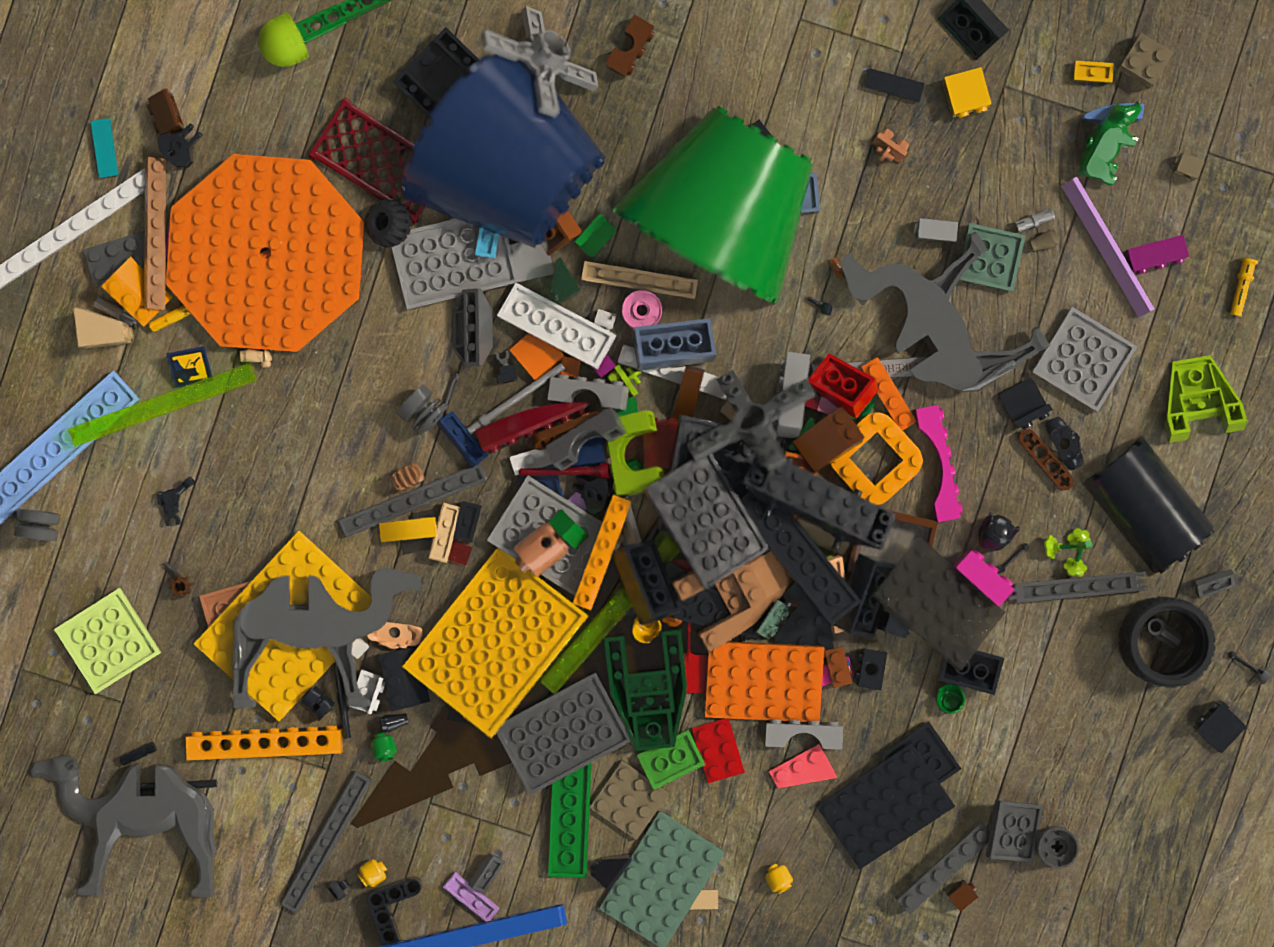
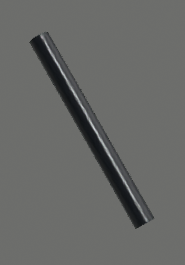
(342, 702)
(197, 784)

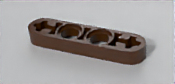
(545, 437)
(1048, 457)

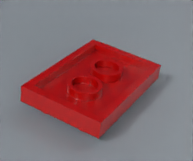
(718, 750)

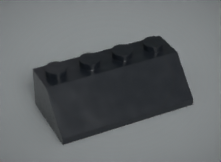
(864, 581)
(646, 582)

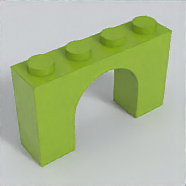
(626, 480)

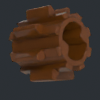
(182, 592)

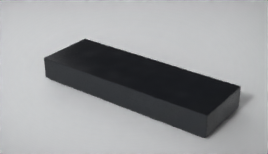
(894, 85)

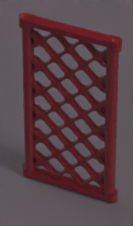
(314, 154)

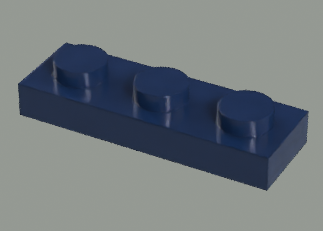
(462, 439)

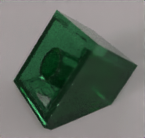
(563, 283)

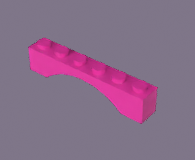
(945, 503)

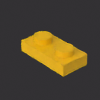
(1093, 72)

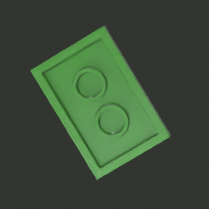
(671, 763)

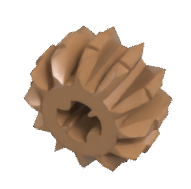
(407, 477)

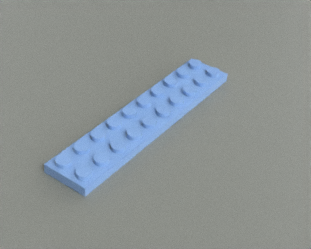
(55, 447)

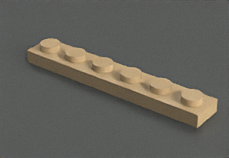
(639, 280)

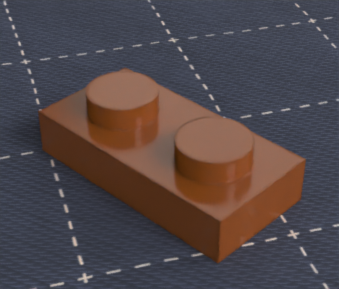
(838, 667)

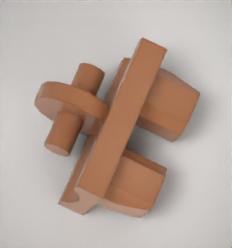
(888, 148)

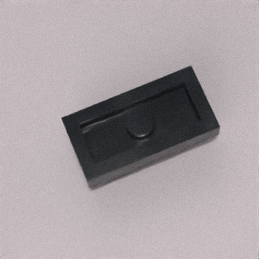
(467, 521)

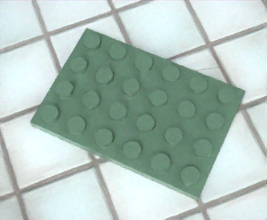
(662, 880)

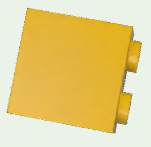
(967, 92)

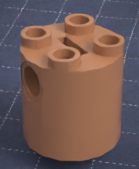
(534, 554)

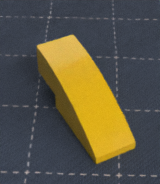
(408, 529)

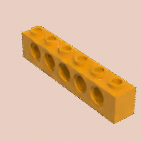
(602, 551)

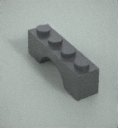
(565, 449)

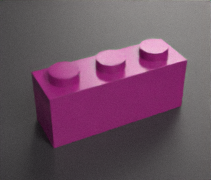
(1157, 254)

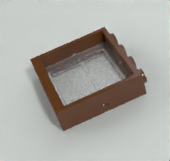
(900, 538)

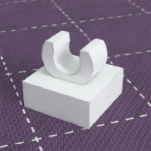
(605, 319)

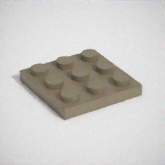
(628, 800)

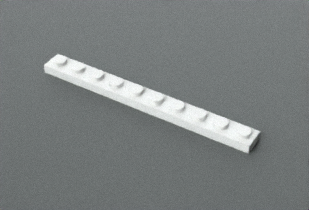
(72, 228)

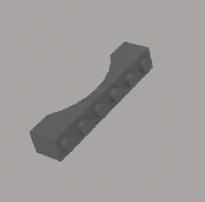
(925, 885)

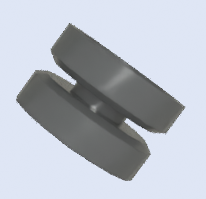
(37, 524)

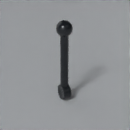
(1001, 568)

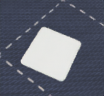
(359, 648)

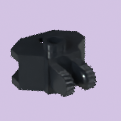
(183, 149)
(595, 491)

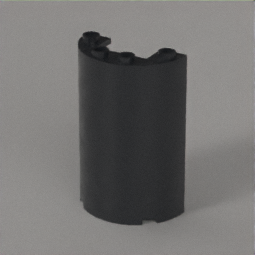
(1149, 507)

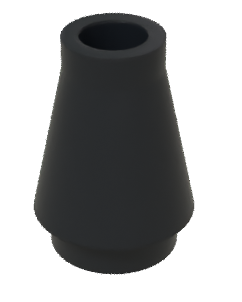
(393, 721)

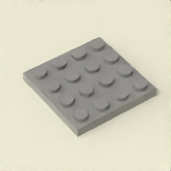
(1084, 359)

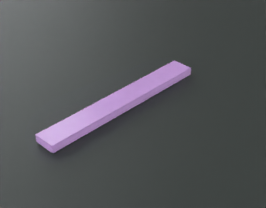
(1107, 247)

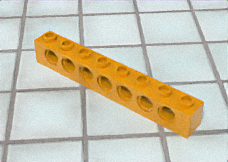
(195, 750)

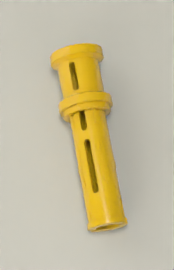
(1247, 277)

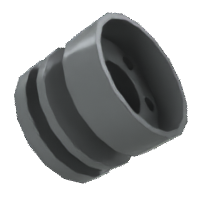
(422, 410)
(1066, 853)

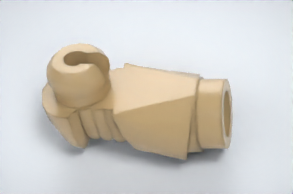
(252, 355)

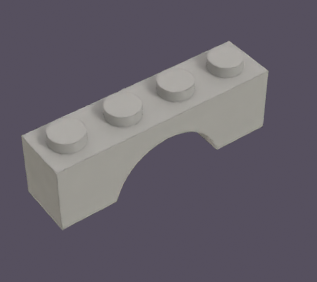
(565, 391)
(778, 733)

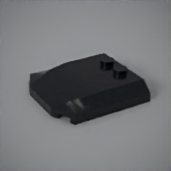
(436, 71)

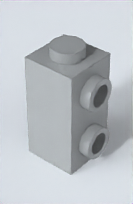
(936, 230)

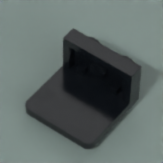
(1025, 404)
(1219, 726)

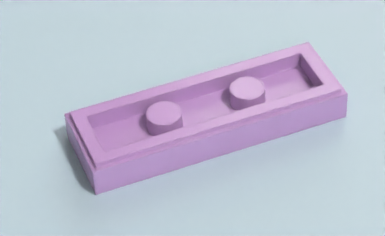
(470, 897)

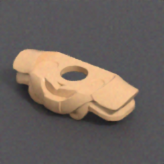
(409, 636)

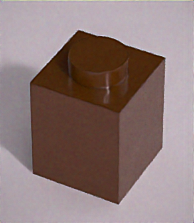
(963, 895)

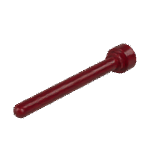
(601, 470)

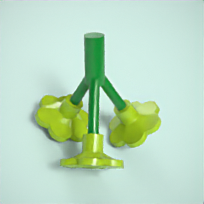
(1078, 540)

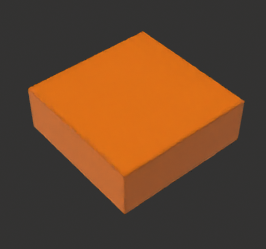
(572, 367)

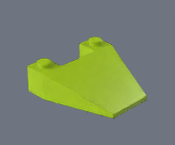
(1197, 393)

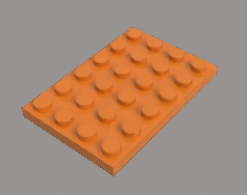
(764, 681)

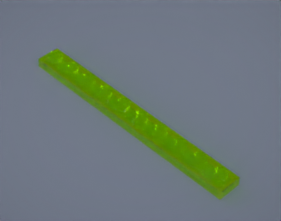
(162, 404)
(597, 629)

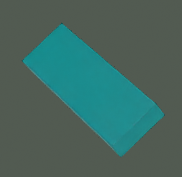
(104, 148)

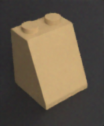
(100, 331)

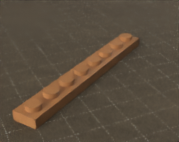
(155, 234)

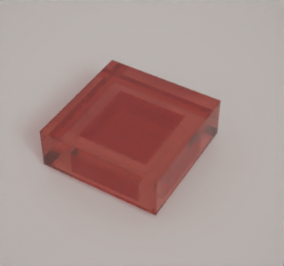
(460, 553)

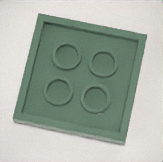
(1000, 263)

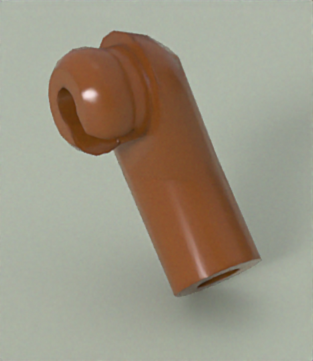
(836, 267)

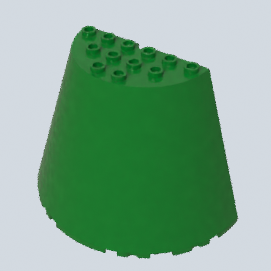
(725, 202)

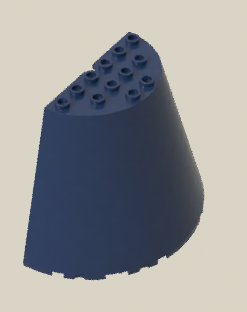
(499, 157)

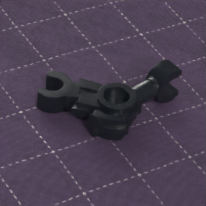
(171, 500)

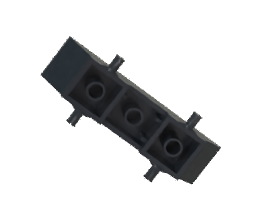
(820, 502)

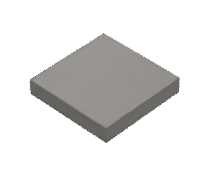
(531, 262)

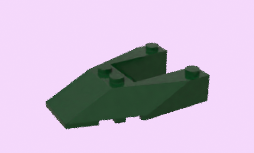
(649, 700)

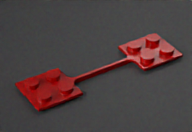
(695, 664)

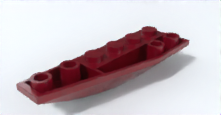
(525, 424)

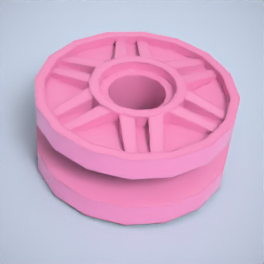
(645, 299)

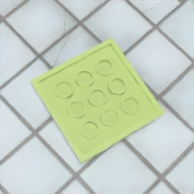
(107, 640)

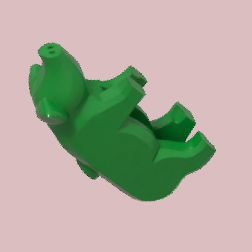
(1106, 143)

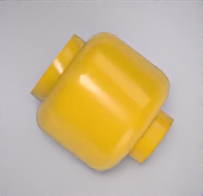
(372, 873)
(778, 878)

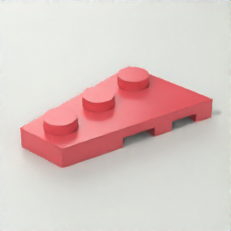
(804, 768)

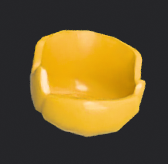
(647, 632)

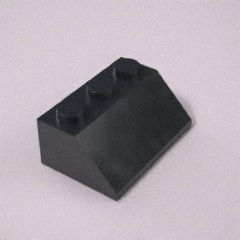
(973, 26)
(979, 673)
(401, 686)

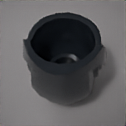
(996, 532)

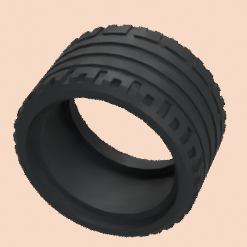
(1202, 652)

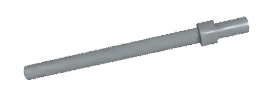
(485, 420)

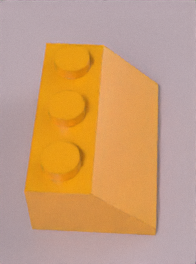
(128, 290)

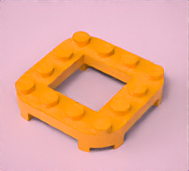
(897, 477)

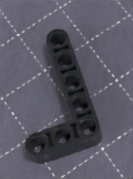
(384, 906)

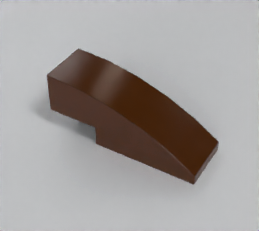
(688, 391)

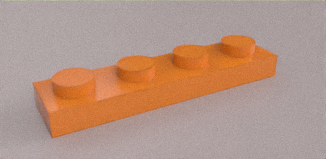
(889, 394)

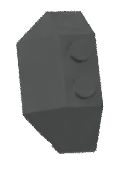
(472, 327)

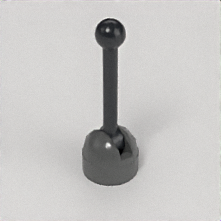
(1261, 674)

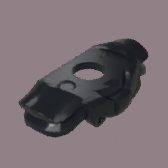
(1059, 429)

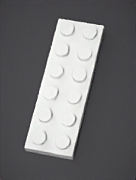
(556, 326)

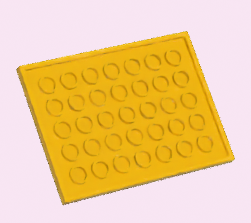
(495, 642)
(284, 671)

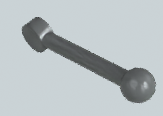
(455, 376)

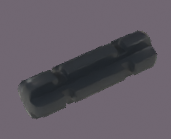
(138, 753)

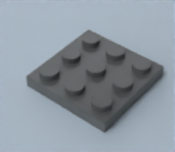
(1014, 831)

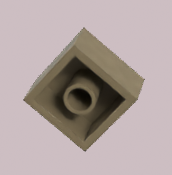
(1145, 60)

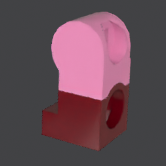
(820, 405)

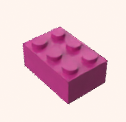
(984, 576)

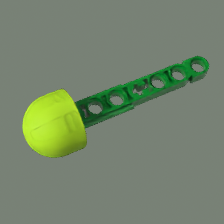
(284, 41)

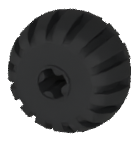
(388, 223)

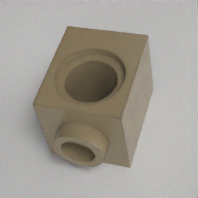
(1187, 166)

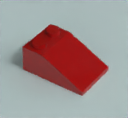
(843, 385)

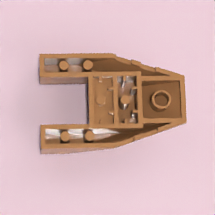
(745, 592)

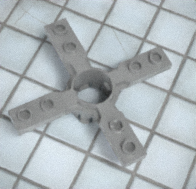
(543, 58)

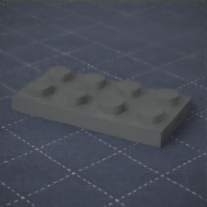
(110, 256)

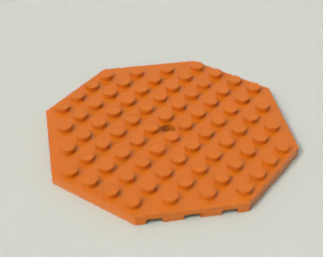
(256, 206)

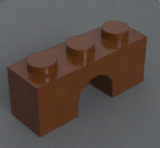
(623, 62)

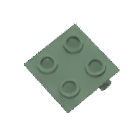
(778, 613)

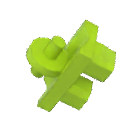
(619, 374)

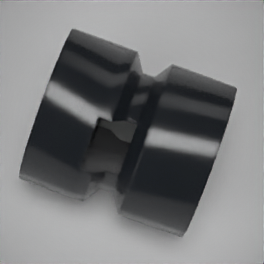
(309, 703)

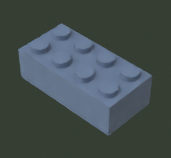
(674, 344)

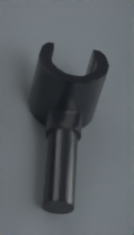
(826, 308)

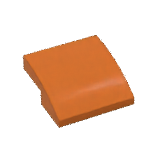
(536, 355)

